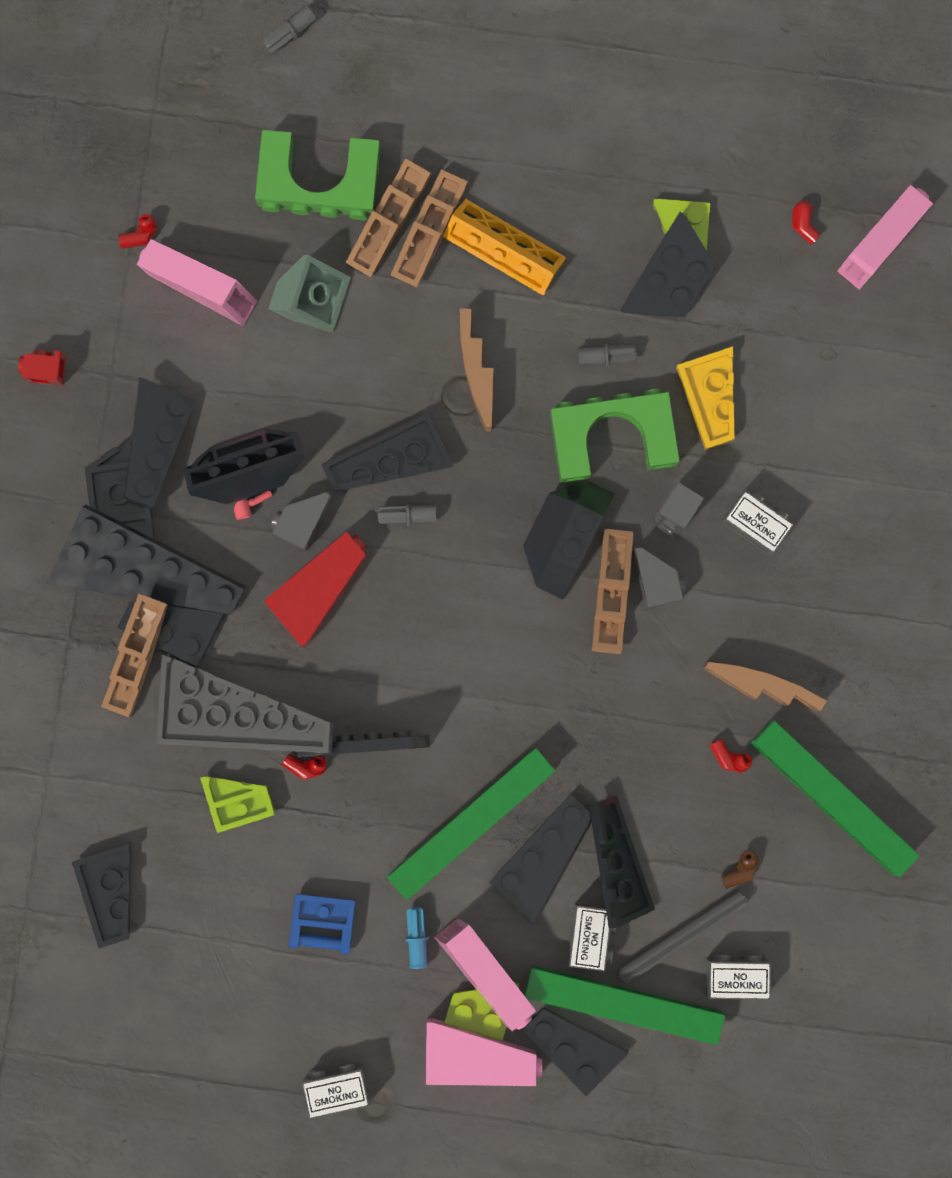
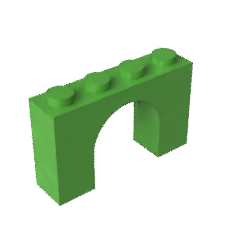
(351, 197)
(648, 413)

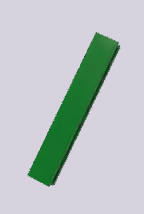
(834, 799)
(470, 824)
(624, 1005)

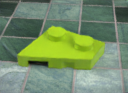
(695, 212)
(236, 802)
(472, 1013)

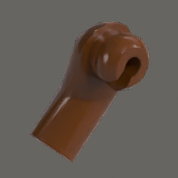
(744, 871)

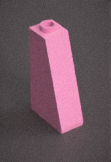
(885, 236)
(197, 281)
(485, 974)
(470, 1058)

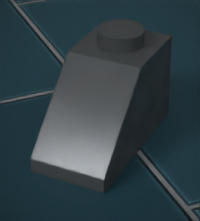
(301, 520)
(657, 580)

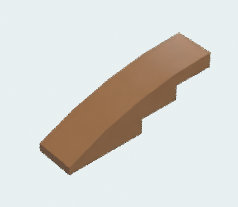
(388, 217)
(429, 228)
(478, 378)
(612, 591)
(134, 655)
(753, 682)

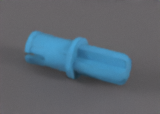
(417, 938)

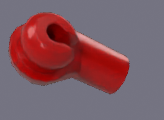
(801, 221)
(142, 235)
(729, 760)
(305, 769)

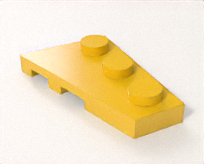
(709, 392)

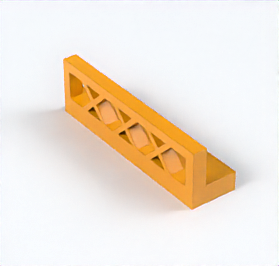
(502, 248)

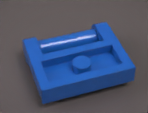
(322, 913)

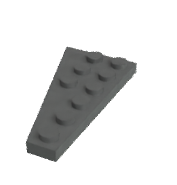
(216, 712)

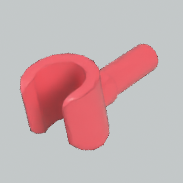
(242, 508)

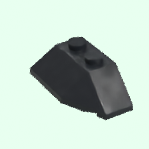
(244, 466)
(564, 534)

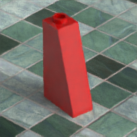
(313, 591)

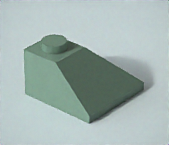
(310, 294)

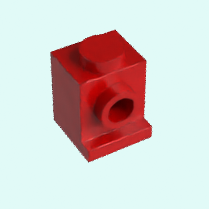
(43, 367)

